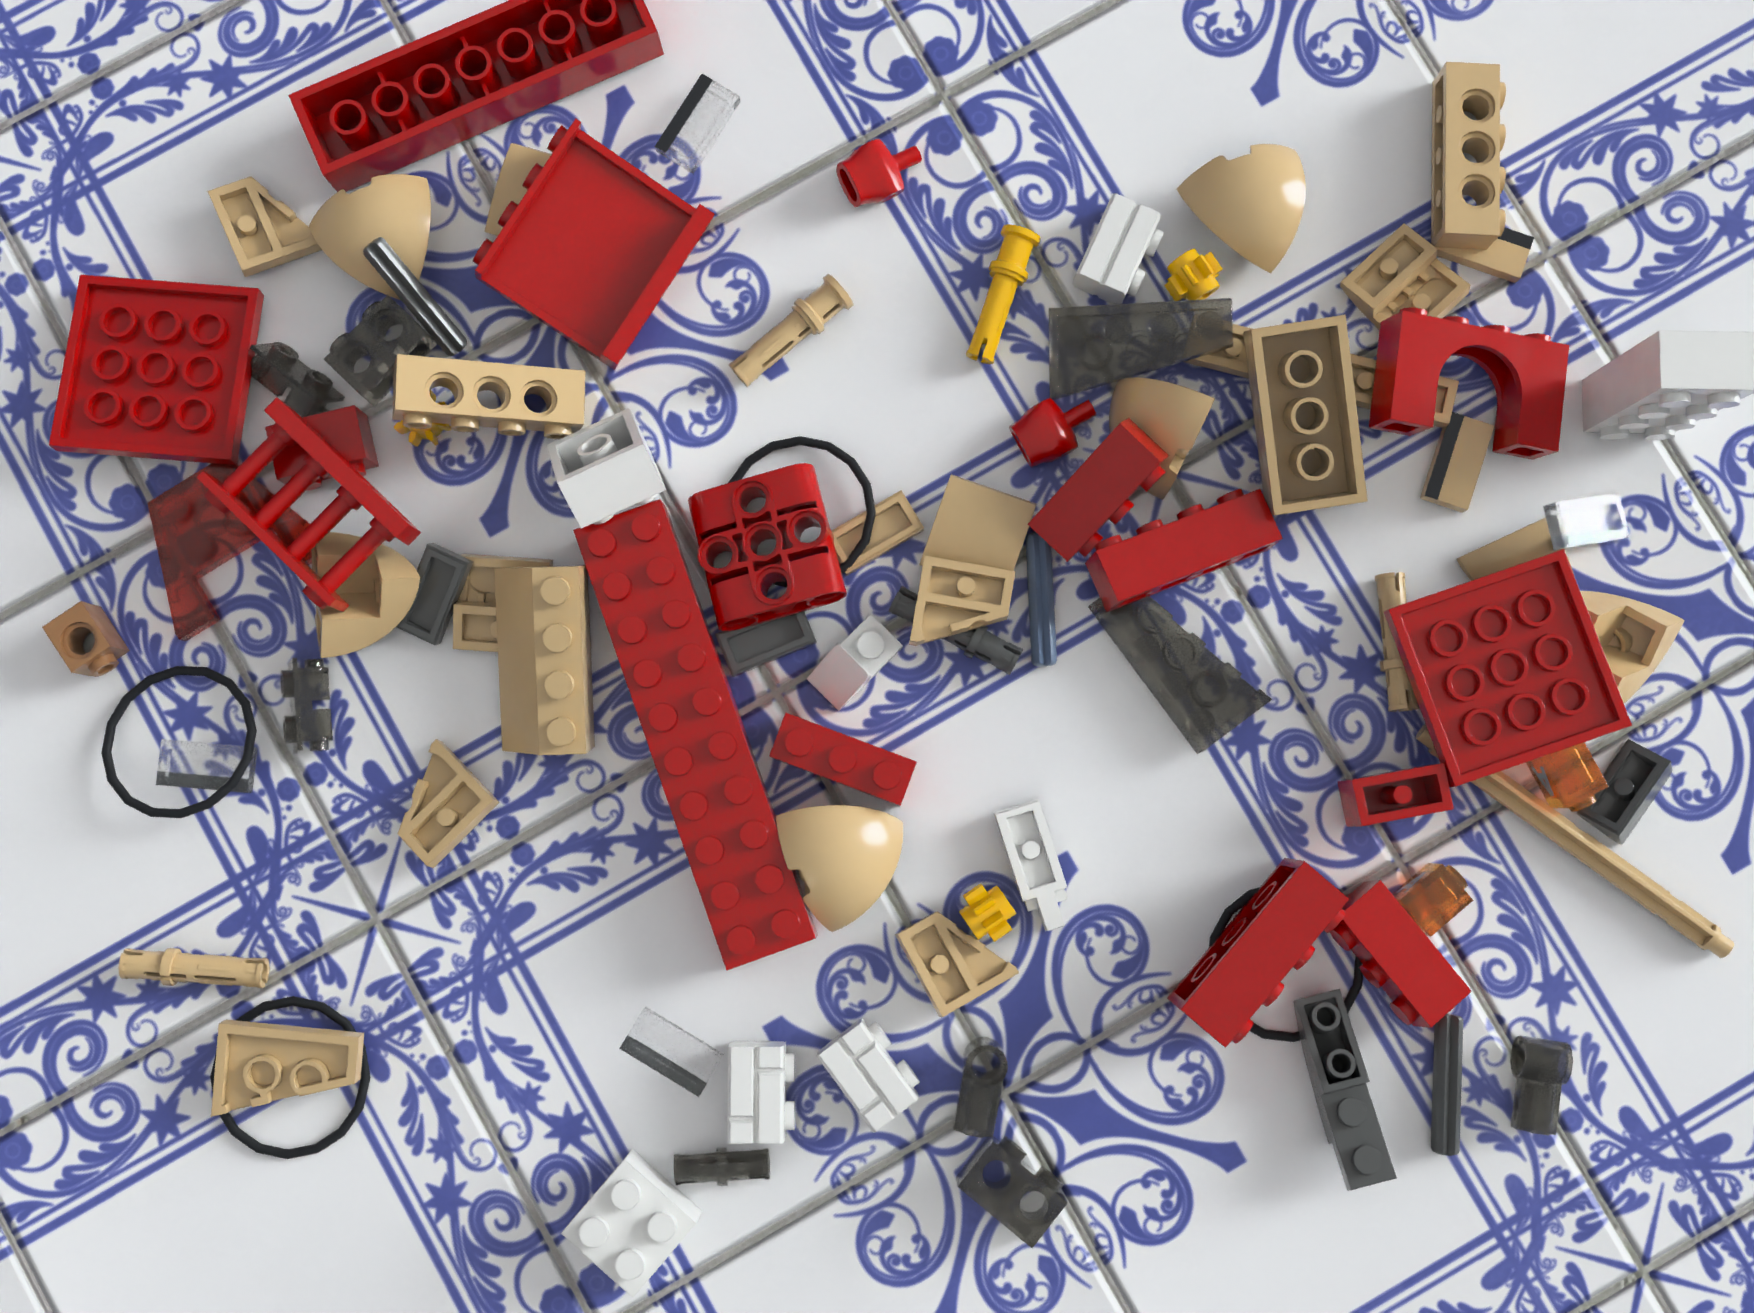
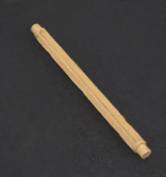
(1599, 858)

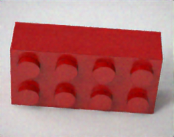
(1259, 950)

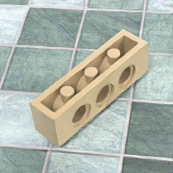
(1480, 92)
(560, 388)

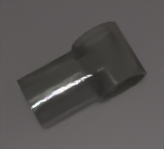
(1540, 1072)
(979, 1090)

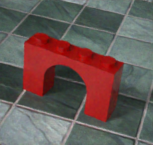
(1523, 369)

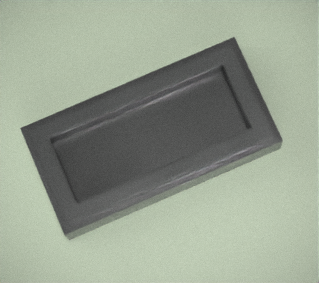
(440, 586)
(765, 642)

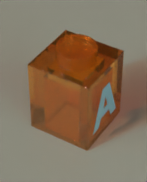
(1568, 777)
(1433, 896)

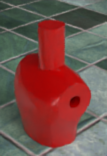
(874, 173)
(1047, 432)

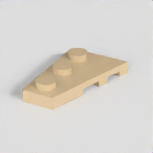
(280, 1061)

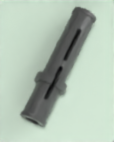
(974, 642)

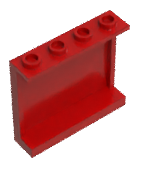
(590, 245)

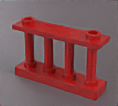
(352, 494)

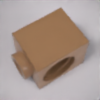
(68, 635)

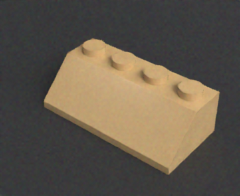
(544, 659)

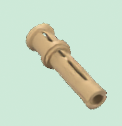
(807, 318)

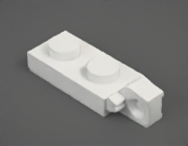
(1033, 860)

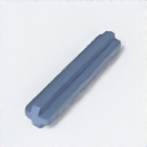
(1041, 601)

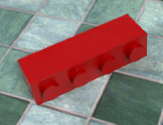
(1182, 549)

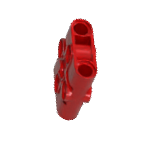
(789, 509)

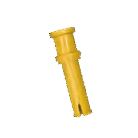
(1007, 273)

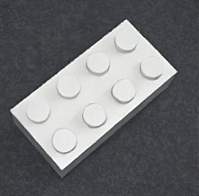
(1668, 383)

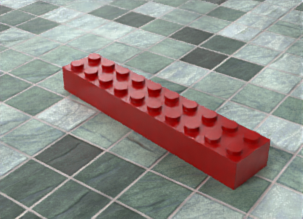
(695, 734)

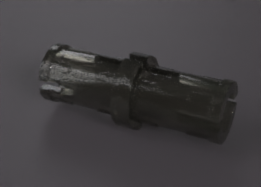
(722, 1166)

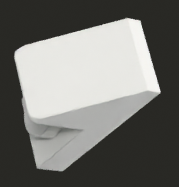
(854, 662)

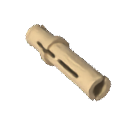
(1392, 593)
(176, 967)

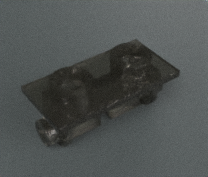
(279, 367)
(306, 723)

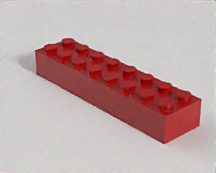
(467, 81)

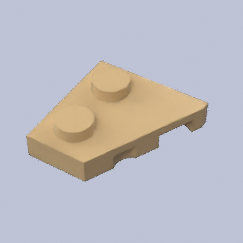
(260, 227)
(959, 598)
(444, 806)
(951, 963)

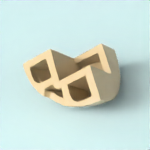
(1251, 201)
(388, 208)
(1166, 414)
(377, 596)
(1631, 636)
(841, 857)

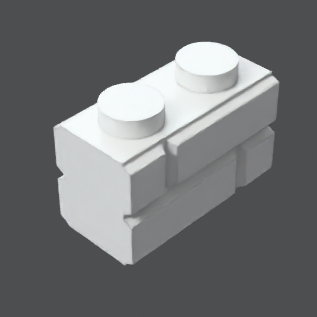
(1117, 250)
(869, 1074)
(758, 1092)

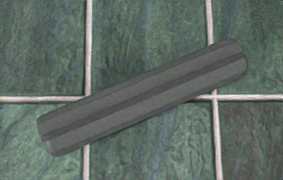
(414, 296)
(1447, 1085)

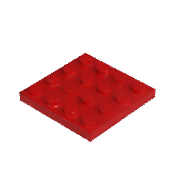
(157, 370)
(1507, 668)

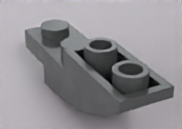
(1341, 1090)

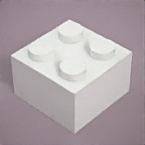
(605, 469)
(632, 1223)

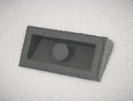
(1633, 784)

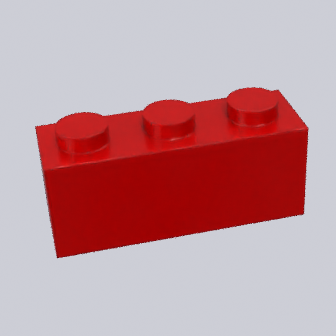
(1100, 491)
(842, 759)
(1398, 956)

